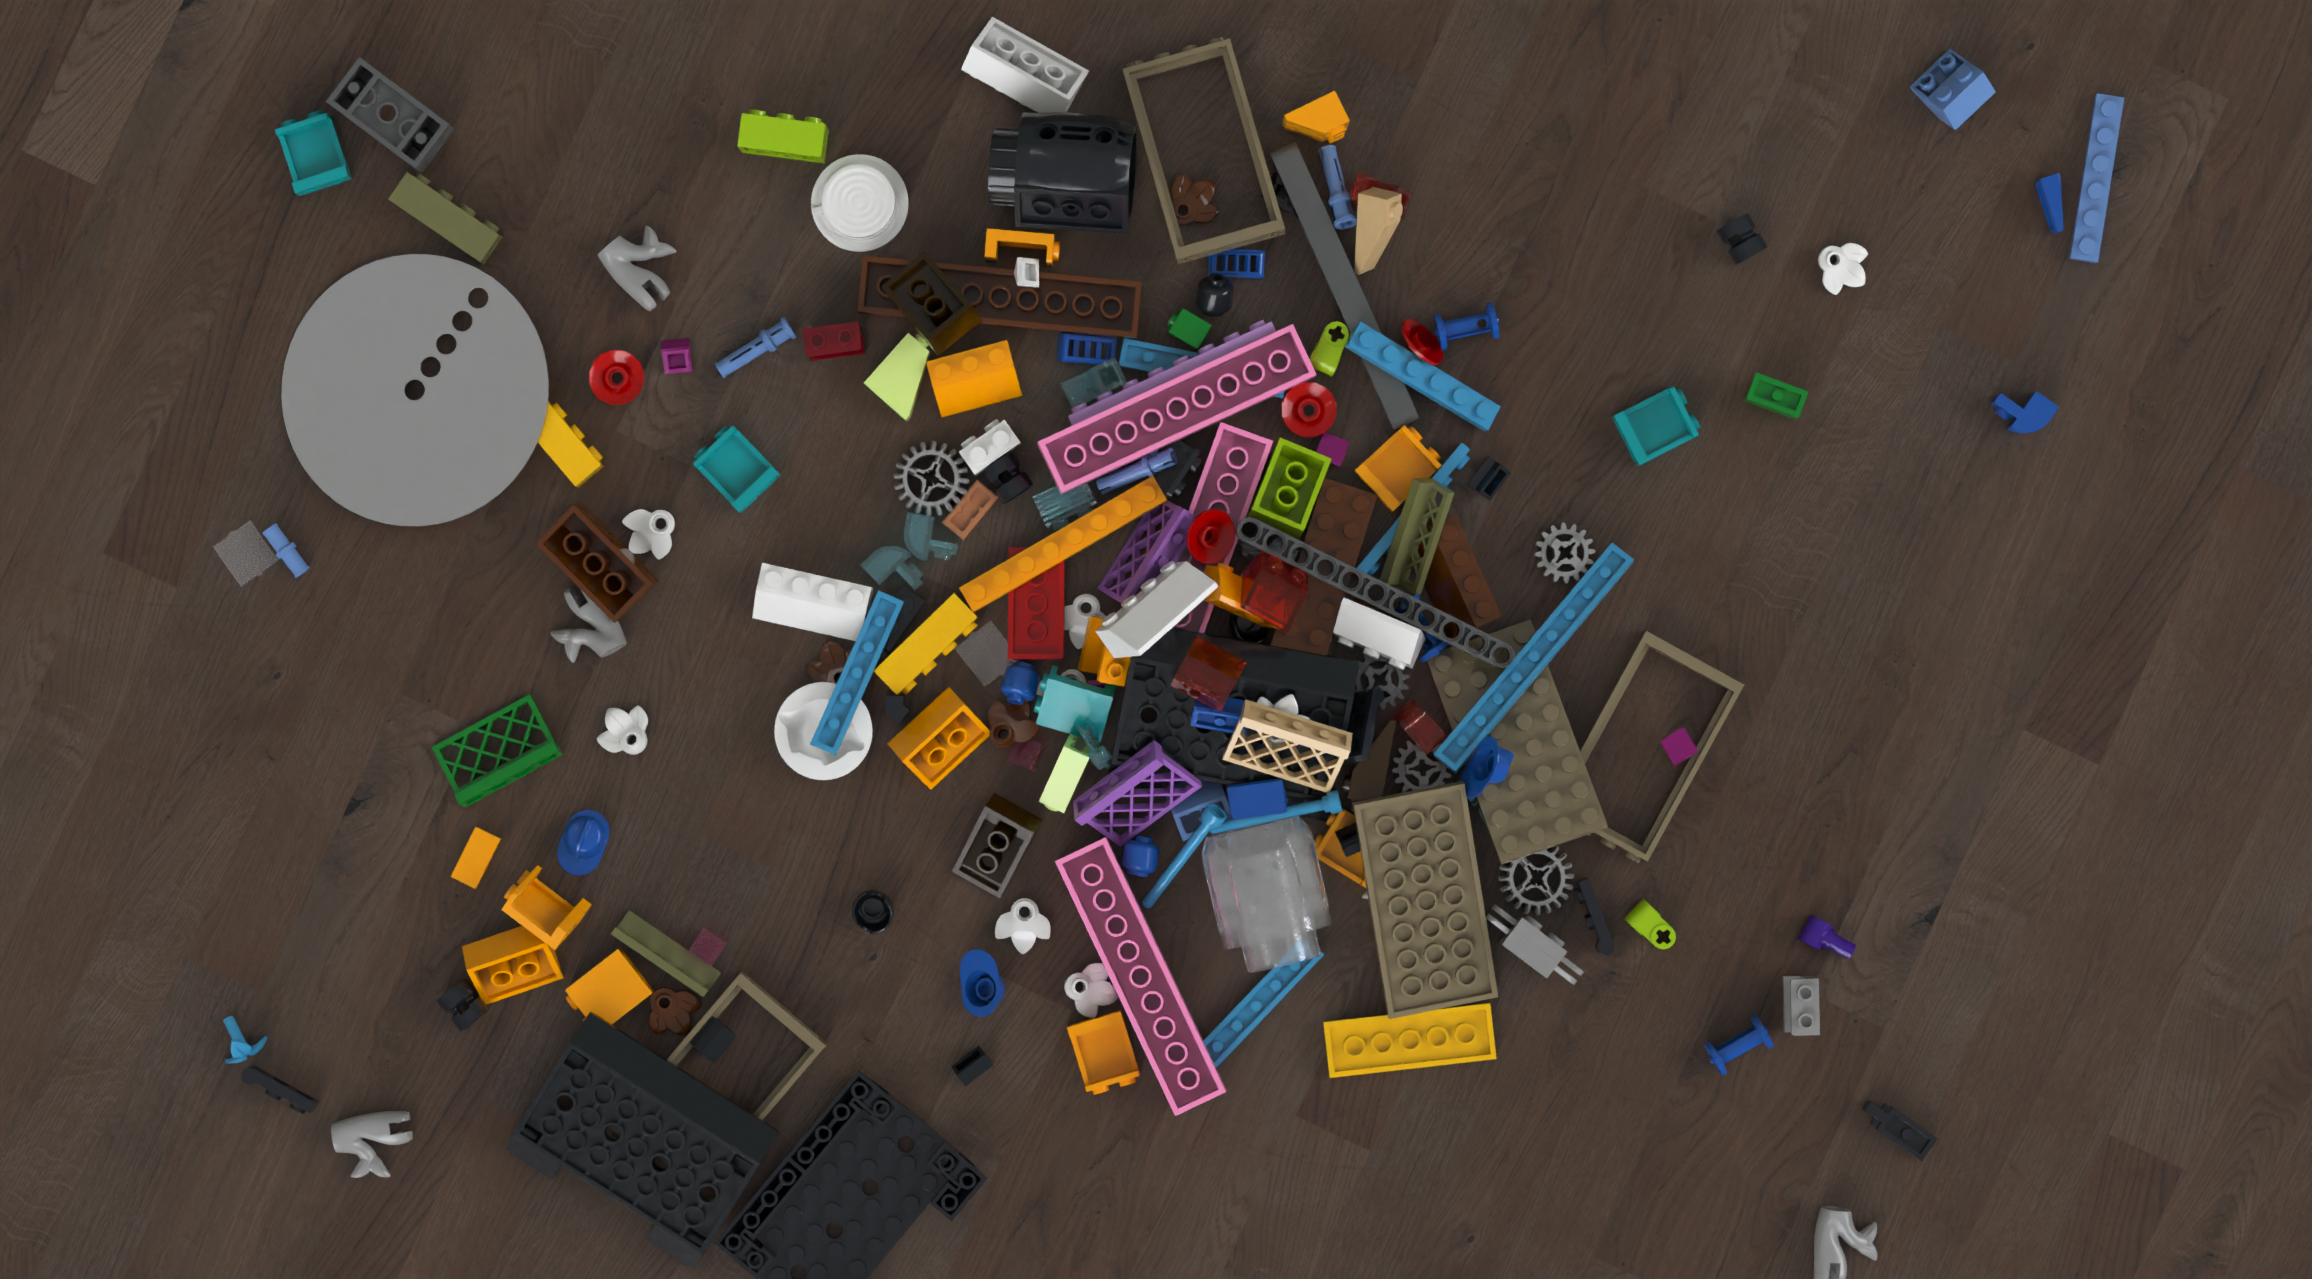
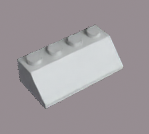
(1024, 69)
(811, 602)
(1154, 609)

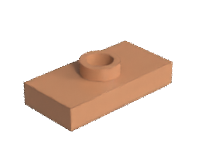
(970, 510)

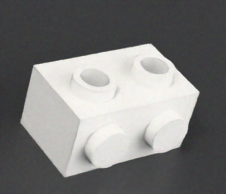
(989, 447)

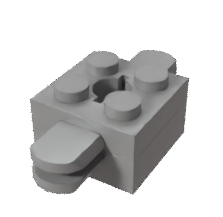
(1533, 946)

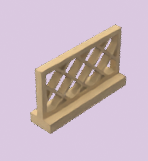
(1294, 731)

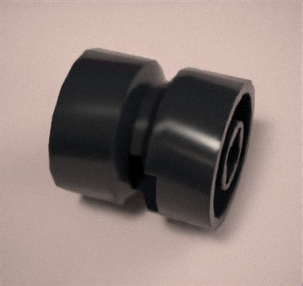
(1741, 229)
(1013, 486)
(455, 998)

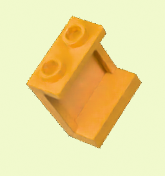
(1021, 239)
(1395, 465)
(1098, 660)
(1330, 850)
(542, 909)
(609, 988)
(1104, 1052)

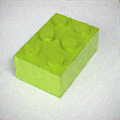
(783, 136)
(1289, 487)

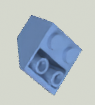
(1953, 89)
(1189, 811)

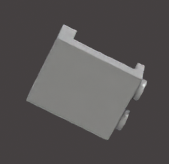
(1801, 1005)

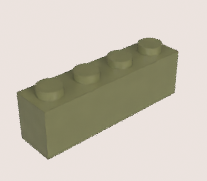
(445, 217)

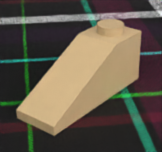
(1376, 221)

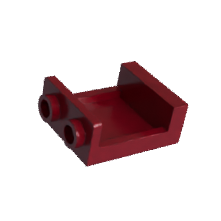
(833, 341)

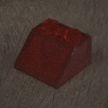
(1273, 590)
(1208, 673)

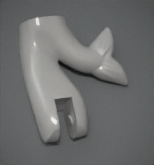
(635, 280)
(604, 640)
(348, 1136)
(1831, 1224)

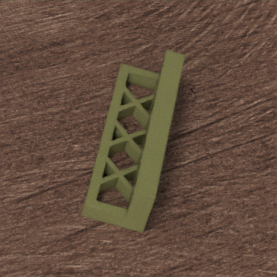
(1413, 530)
(666, 953)

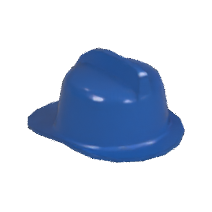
(1487, 766)
(583, 842)
(980, 983)

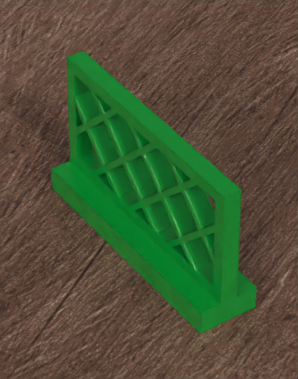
(507, 772)

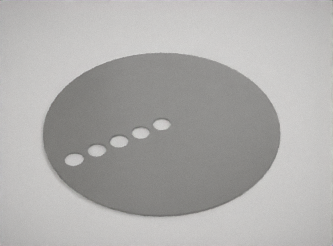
(426, 455)

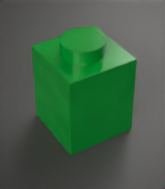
(1188, 328)

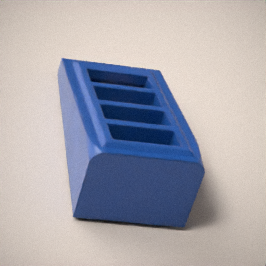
(2051, 200)
(1259, 270)
(1063, 344)

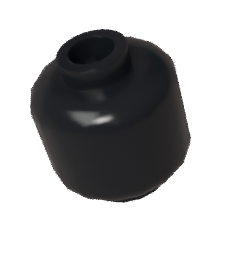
(1214, 295)

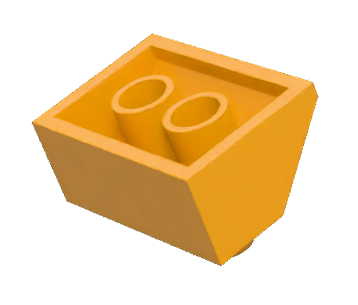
(1319, 119)
(974, 378)
(1228, 593)
(939, 738)
(510, 964)

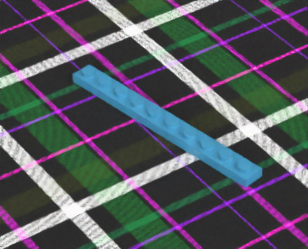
(1533, 657)

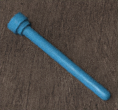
(1329, 803)
(1211, 818)

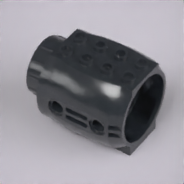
(1066, 171)

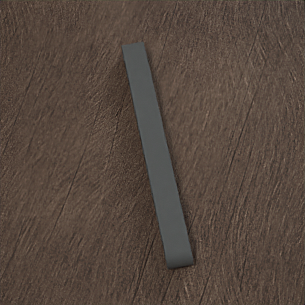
(1338, 274)
(1389, 593)

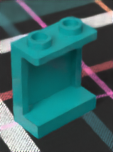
(313, 152)
(1656, 425)
(735, 468)
(1072, 704)

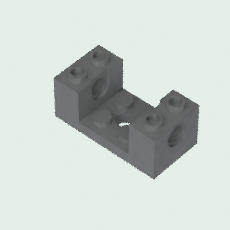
(415, 131)

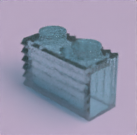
(1058, 507)

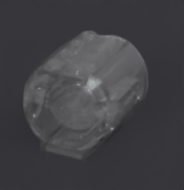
(1267, 892)

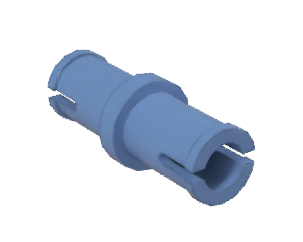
(286, 550)

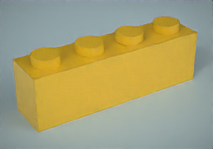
(566, 447)
(925, 644)

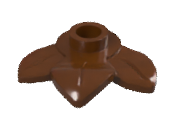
(1195, 198)
(831, 663)
(1011, 719)
(673, 1015)

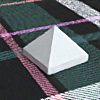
(1027, 272)

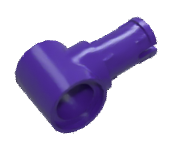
(1821, 936)

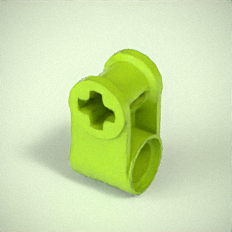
(1328, 353)
(1648, 922)

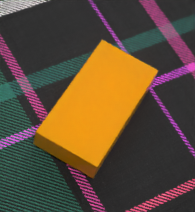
(476, 857)

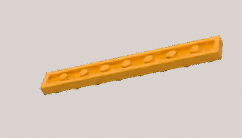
(1063, 544)

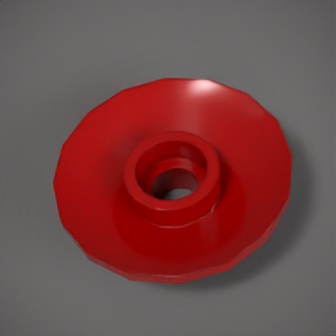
(1421, 342)
(602, 375)
(1316, 396)
(1219, 536)

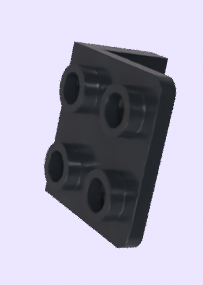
(1171, 479)

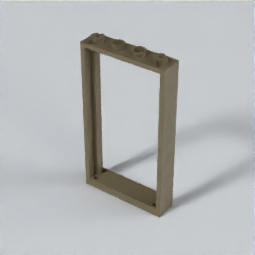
(1188, 56)
(1610, 837)
(777, 1010)

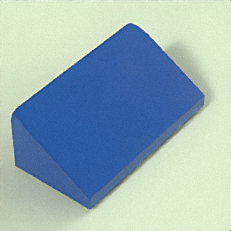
(1210, 718)
(1257, 799)

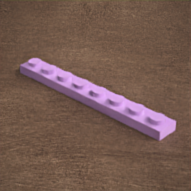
(1181, 366)

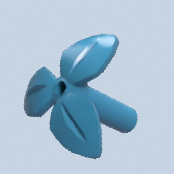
(239, 1047)

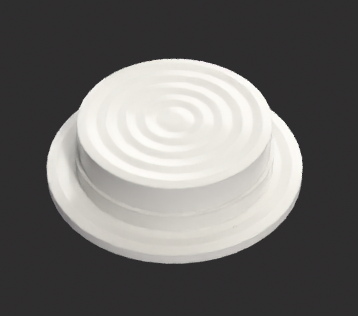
(859, 203)
(798, 723)

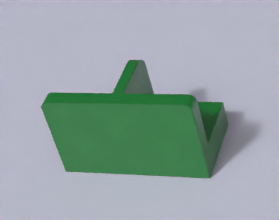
(1776, 396)

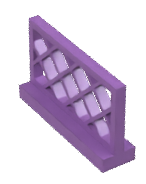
(1161, 546)
(1122, 783)

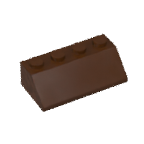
(597, 561)
(1457, 581)

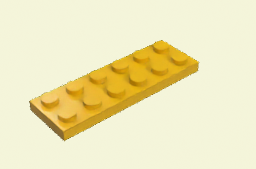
(1409, 1041)

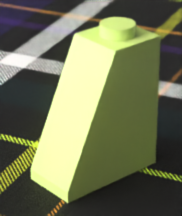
(901, 374)
(1066, 774)

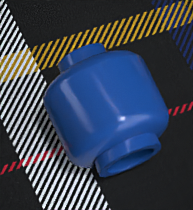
(1020, 682)
(1140, 856)

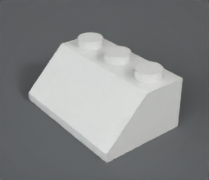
(1378, 634)

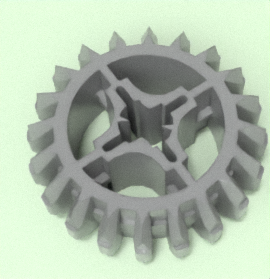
(952, 487)
(1551, 896)

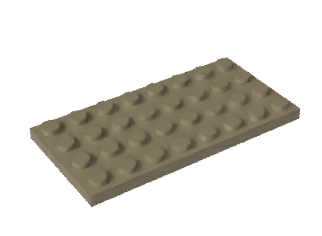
(1547, 785)
(1425, 899)

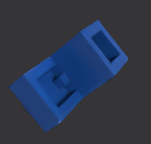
(2026, 419)

